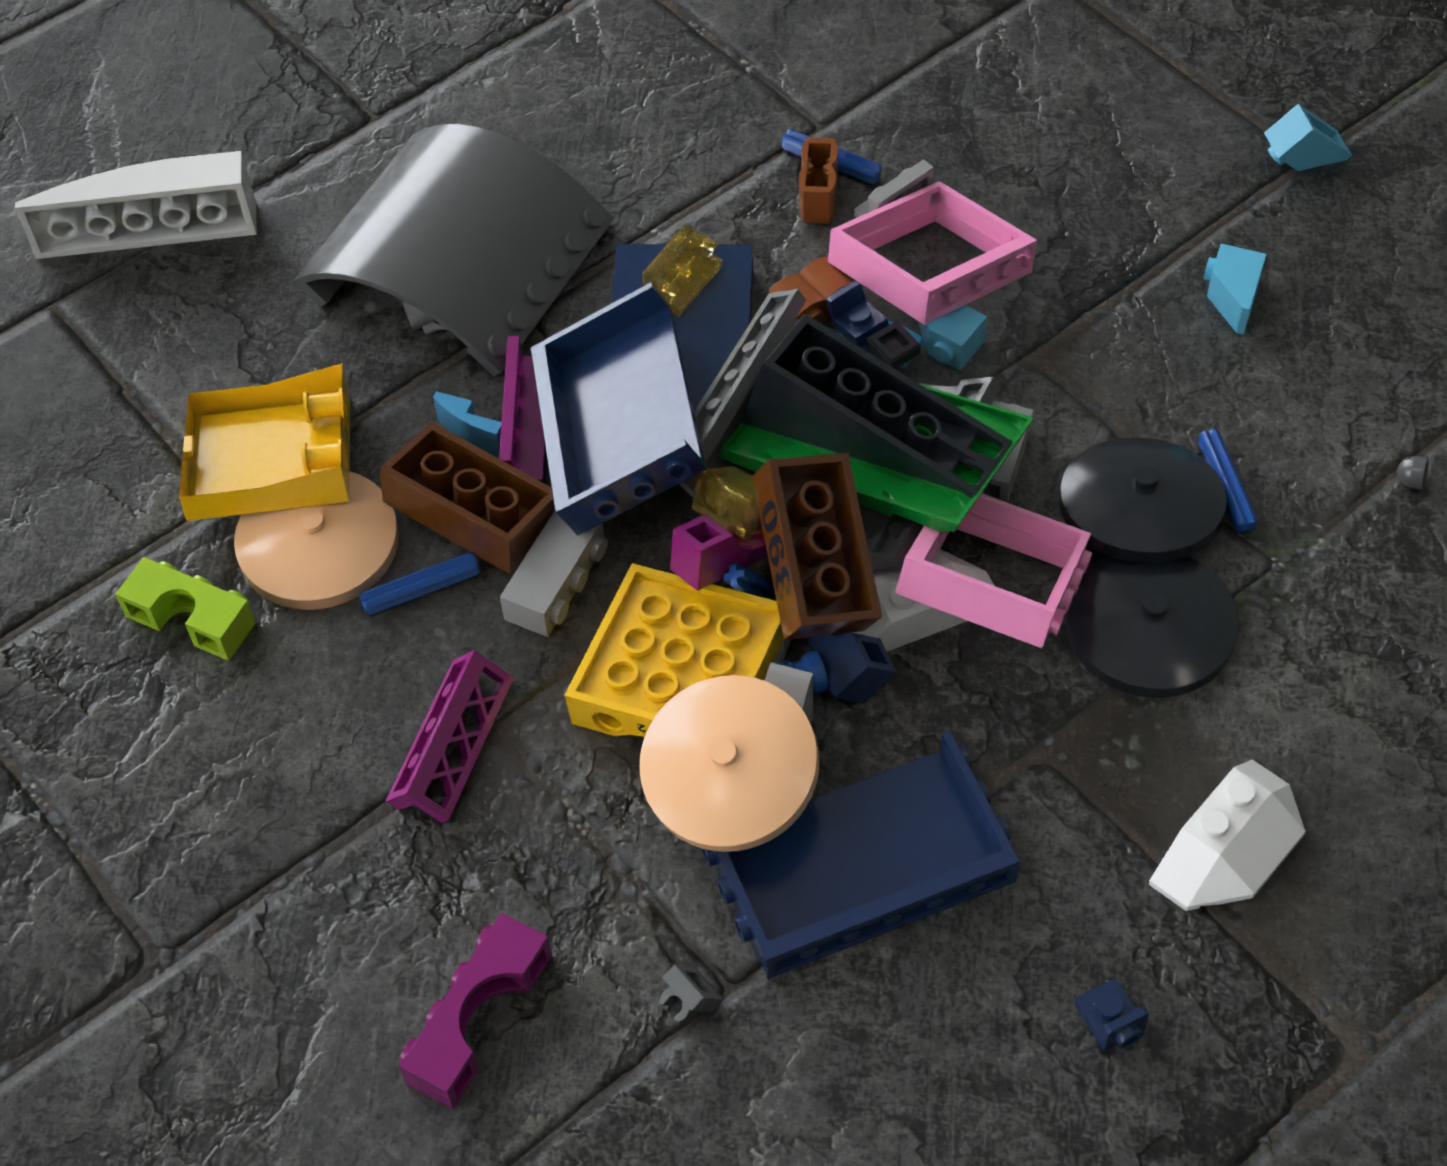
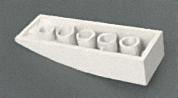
(143, 207)

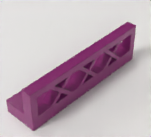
(521, 426)
(437, 731)

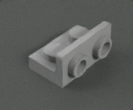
(907, 182)

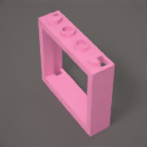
(1006, 259)
(989, 604)

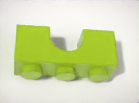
(160, 591)

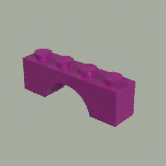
(706, 550)
(505, 961)

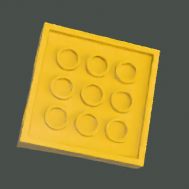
(267, 447)
(663, 640)

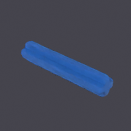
(847, 162)
(1219, 459)
(419, 583)

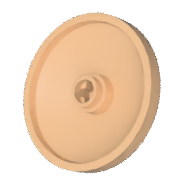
(319, 552)
(729, 763)

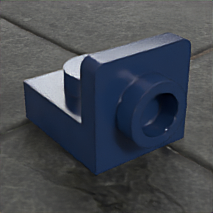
(854, 315)
(1112, 1015)

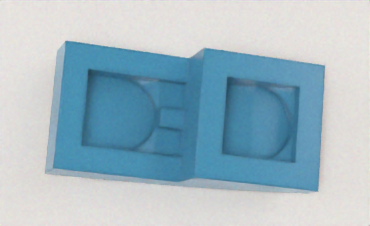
(459, 418)

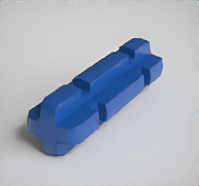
(749, 582)

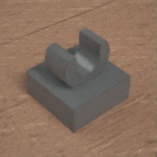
(692, 989)

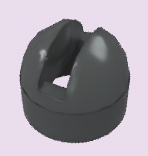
(1413, 471)

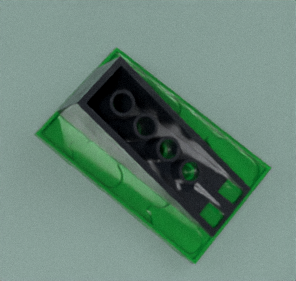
(906, 442)

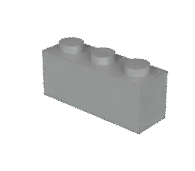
(551, 575)

